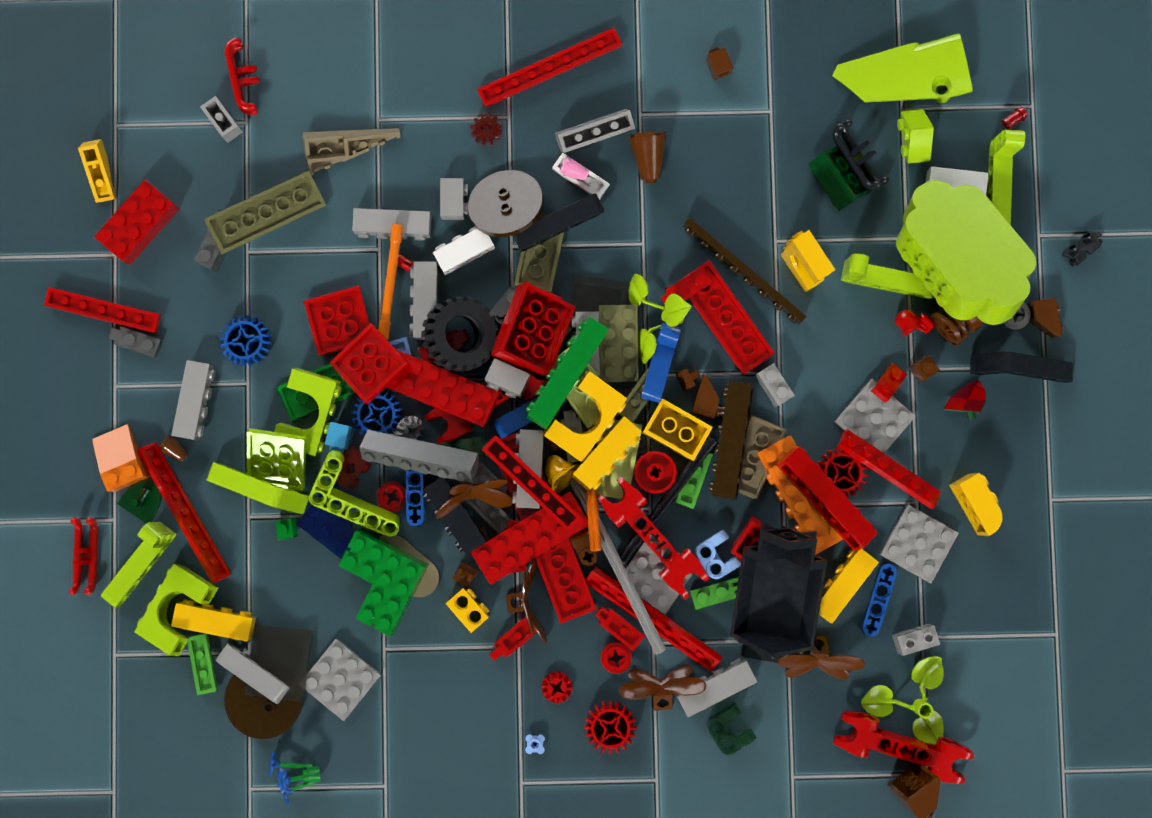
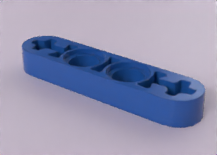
(876, 599)

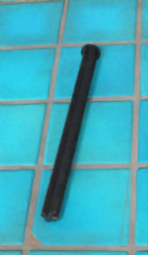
(669, 497)

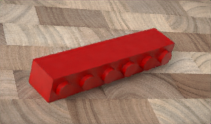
(531, 483)
(827, 498)

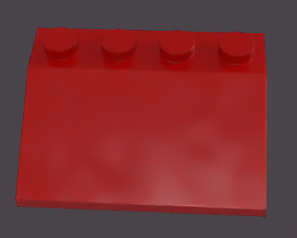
(533, 329)

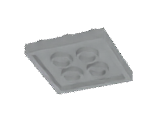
(873, 419)
(918, 543)
(644, 575)
(340, 679)

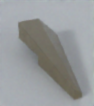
(330, 147)

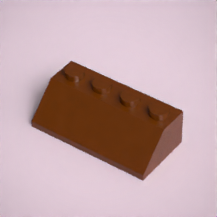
(917, 790)

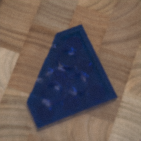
(328, 528)

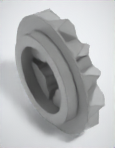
(1020, 321)
(412, 422)

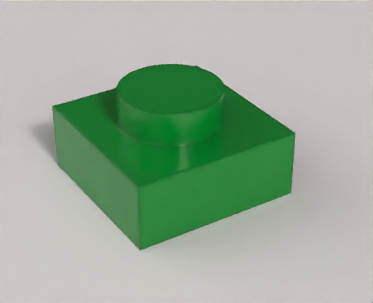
(286, 529)

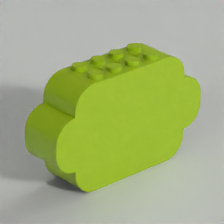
(965, 252)

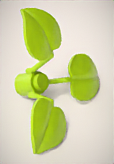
(673, 314)
(927, 673)

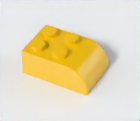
(677, 430)
(978, 503)

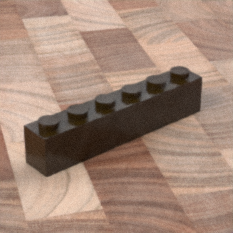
(732, 440)

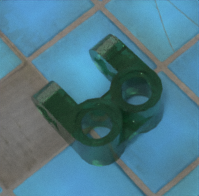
(472, 444)
(724, 733)

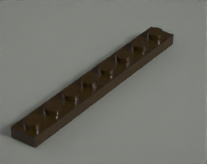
(749, 276)

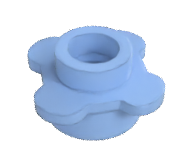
(532, 739)

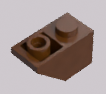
(1046, 316)

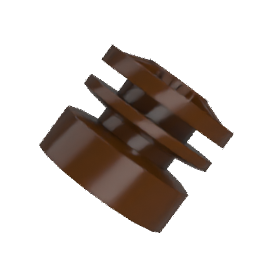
(953, 329)

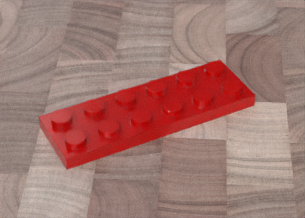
(730, 322)
(445, 391)
(524, 541)

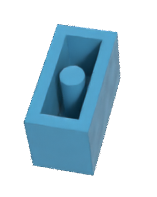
(339, 436)

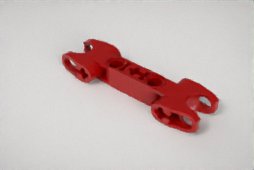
(459, 428)
(676, 565)
(868, 736)

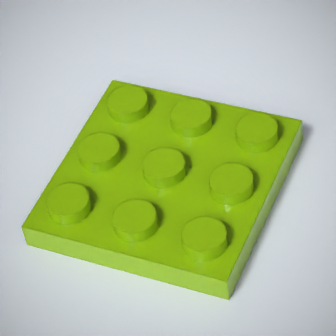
(277, 458)

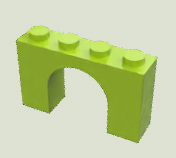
(324, 391)
(155, 625)

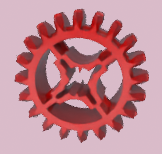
(854, 484)
(600, 741)

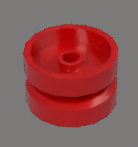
(666, 472)

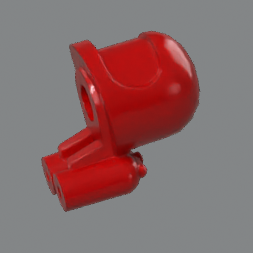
(909, 322)

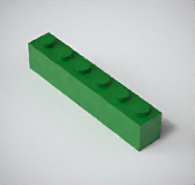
(567, 373)

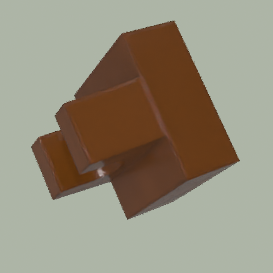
(687, 379)
(465, 574)

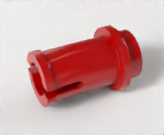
(1015, 117)
(402, 260)

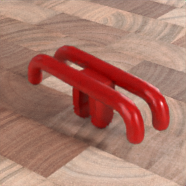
(231, 48)
(84, 556)

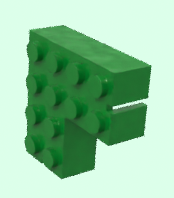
(393, 579)

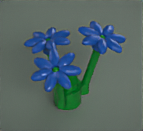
(309, 776)

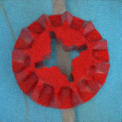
(383, 499)
(624, 662)
(547, 688)

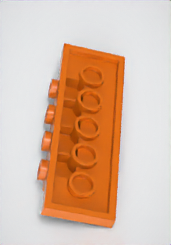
(797, 505)

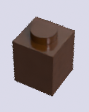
(719, 63)
(924, 368)

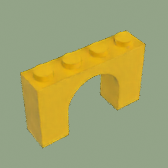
(806, 260)
(608, 403)

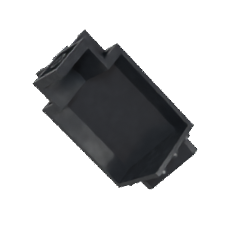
(778, 594)

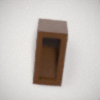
(706, 400)

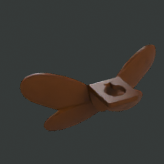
(485, 491)
(530, 616)
(834, 665)
(675, 682)

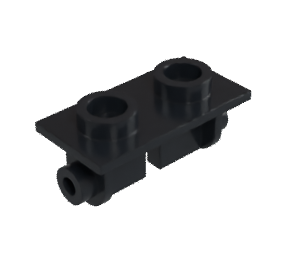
(1089, 242)

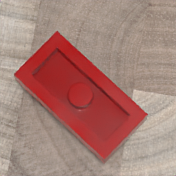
(889, 382)

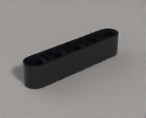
(559, 222)

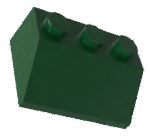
(837, 178)

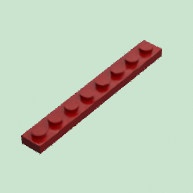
(549, 67)
(184, 512)
(665, 627)

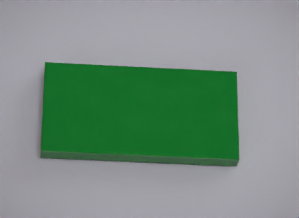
(302, 404)

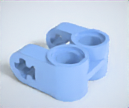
(713, 558)

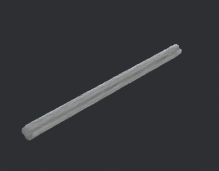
(623, 577)

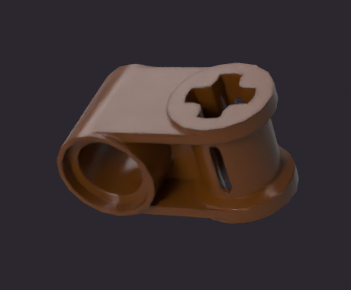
(581, 545)

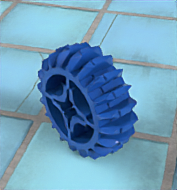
(248, 349)
(385, 410)

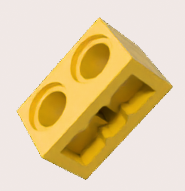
(463, 613)

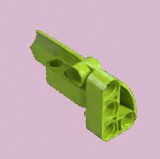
(909, 72)

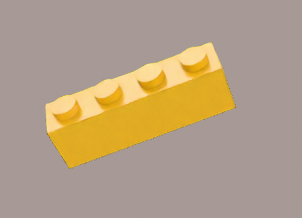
(606, 453)
(845, 583)
(214, 621)

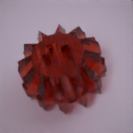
(491, 124)

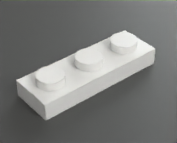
(592, 184)

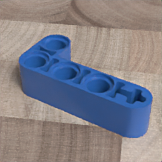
(660, 363)
(514, 420)
(411, 489)

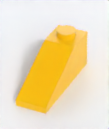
(97, 169)

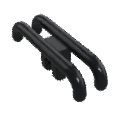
(856, 158)

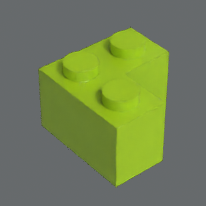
(917, 135)

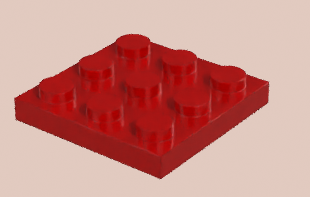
(336, 319)
(369, 363)

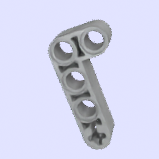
(252, 673)

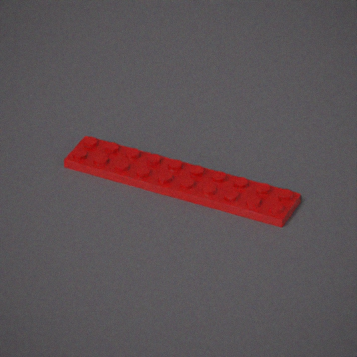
(557, 565)

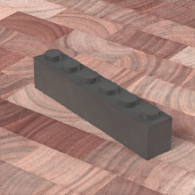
(419, 456)

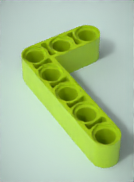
(1000, 169)
(859, 272)
(258, 489)
(349, 501)
(155, 539)

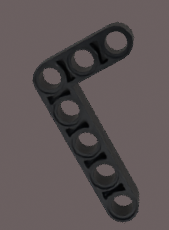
(1021, 365)

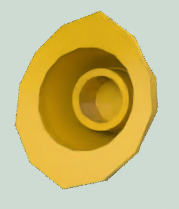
(559, 472)

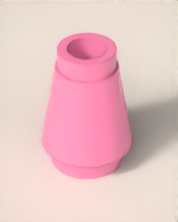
(573, 169)

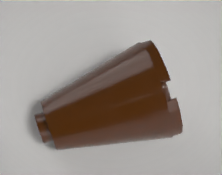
(648, 154)

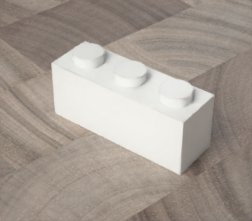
(958, 177)
(463, 250)

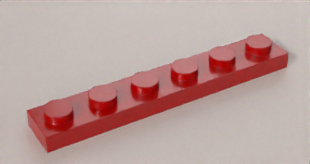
(102, 310)
(889, 469)

